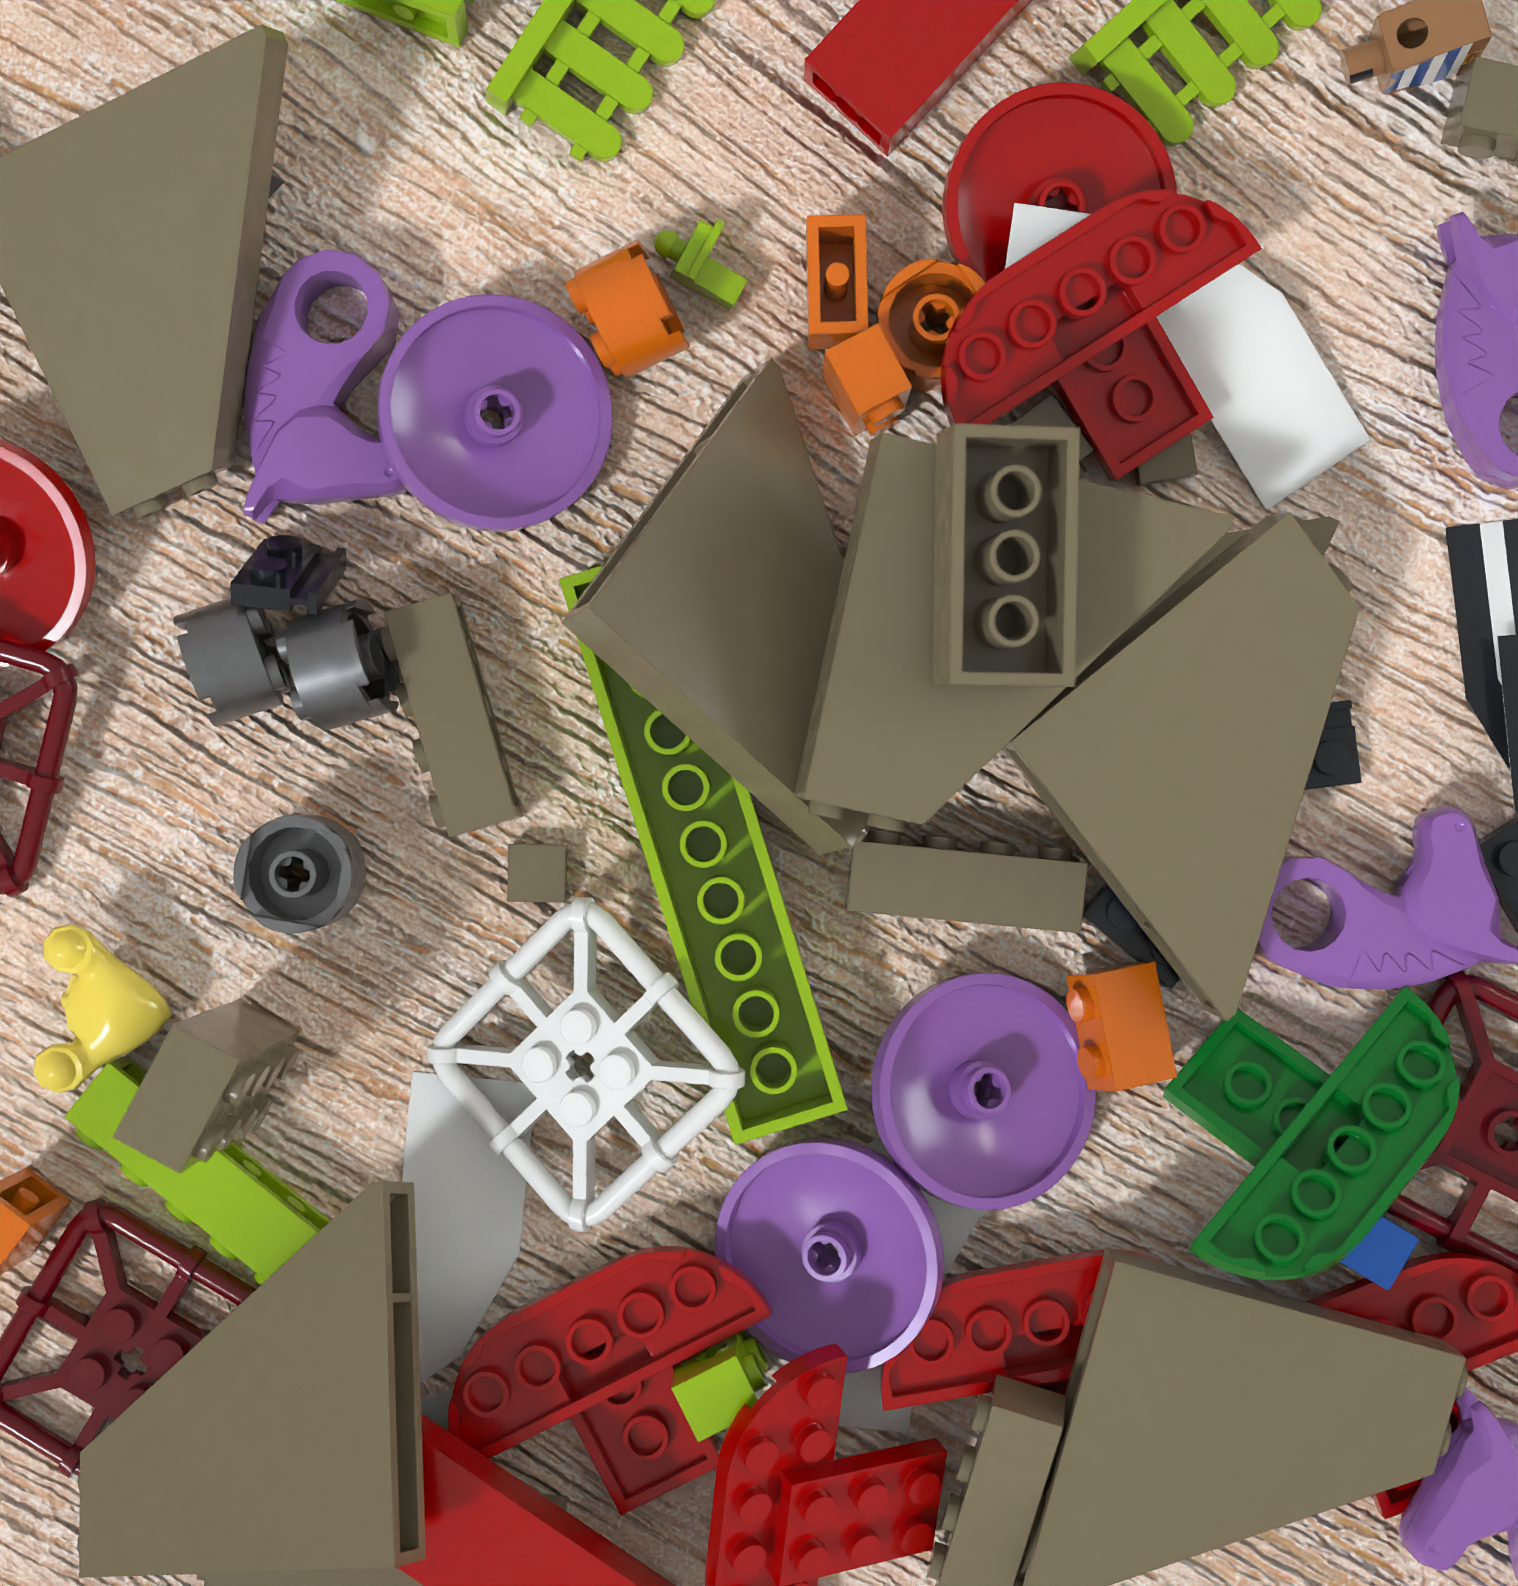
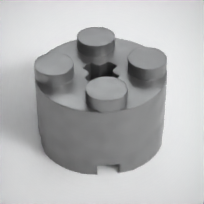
(231, 661)
(338, 666)
(280, 899)

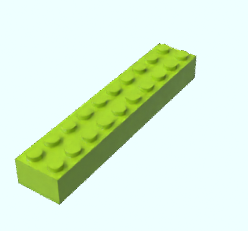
(719, 907)

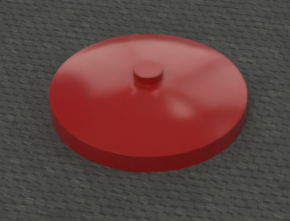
(1050, 150)
(43, 552)

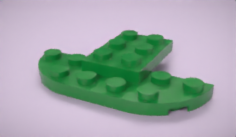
(1320, 1144)

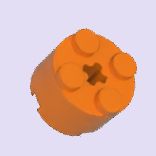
(917, 292)
(629, 310)

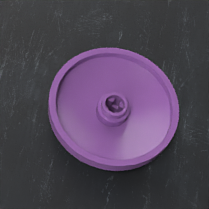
(506, 360)
(1028, 1102)
(781, 1236)

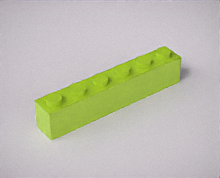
(229, 1196)

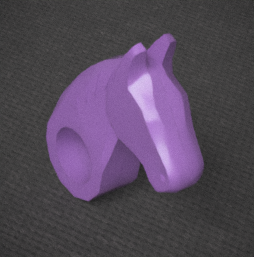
(1478, 344)
(296, 391)
(1428, 928)
(1469, 1492)

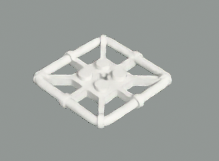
(621, 1064)

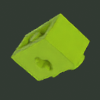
(719, 1382)

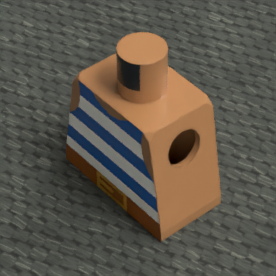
(1419, 44)

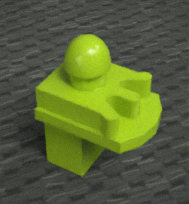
(694, 266)

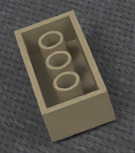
(1005, 556)
(208, 1084)

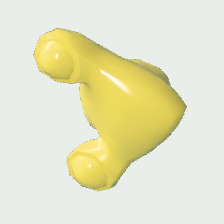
(104, 1005)

